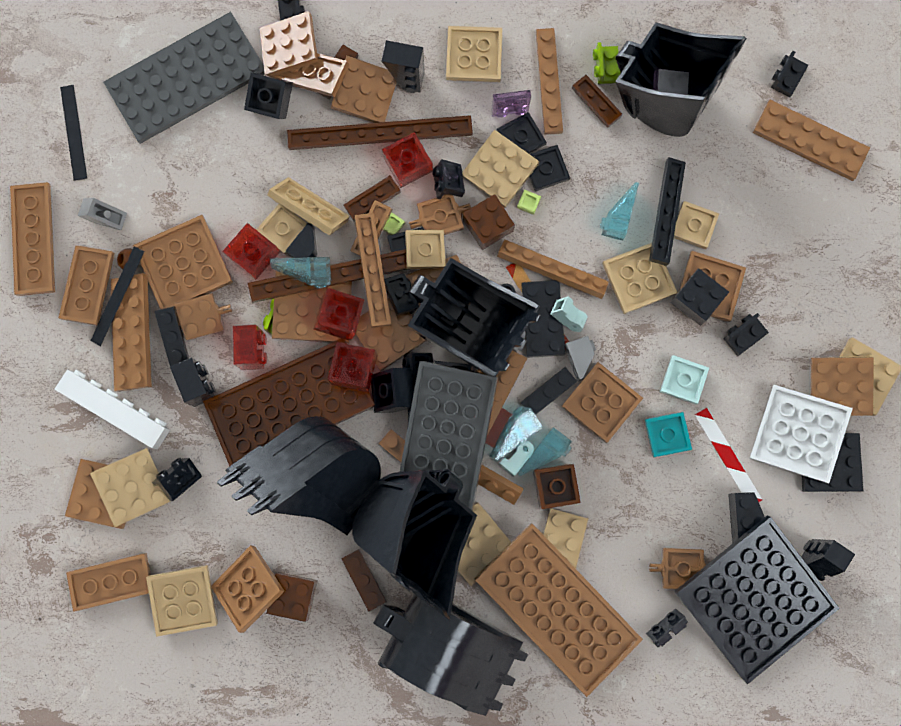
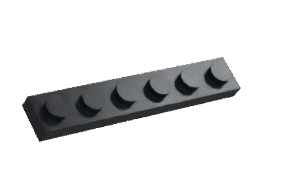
(667, 211)

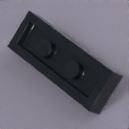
(171, 335)
(549, 391)

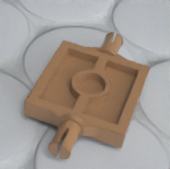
(440, 215)
(200, 316)
(679, 566)

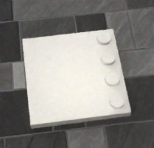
(801, 433)

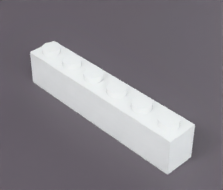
(113, 409)

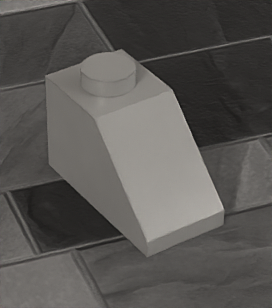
(102, 213)
(580, 355)

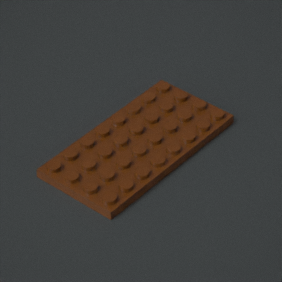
(279, 399)

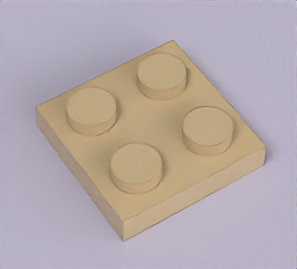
(695, 225)
(281, 227)
(425, 249)

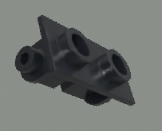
(674, 622)

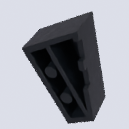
(405, 64)
(744, 513)
(826, 557)

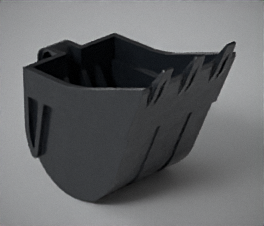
(666, 47)
(475, 332)
(308, 473)
(417, 532)
(450, 659)

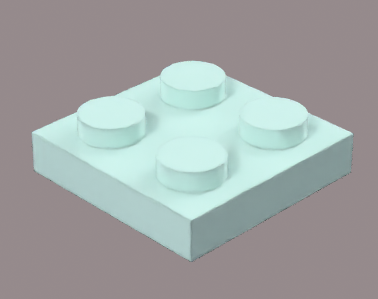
(684, 379)

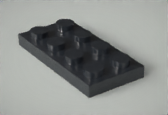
(545, 335)

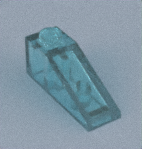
(618, 218)
(308, 270)
(516, 431)
(550, 449)

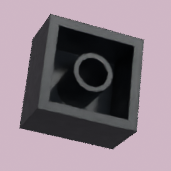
(268, 95)
(699, 297)
(193, 382)
(392, 390)

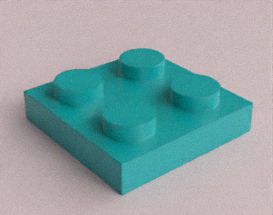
(668, 434)

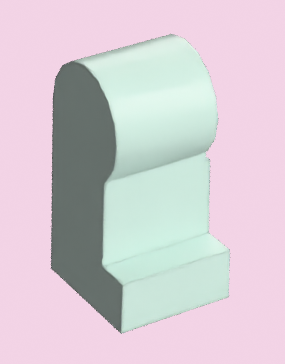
(569, 314)
(515, 463)

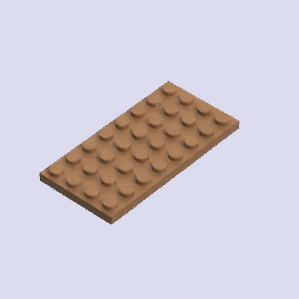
(558, 609)

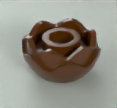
(123, 257)

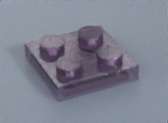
(511, 103)

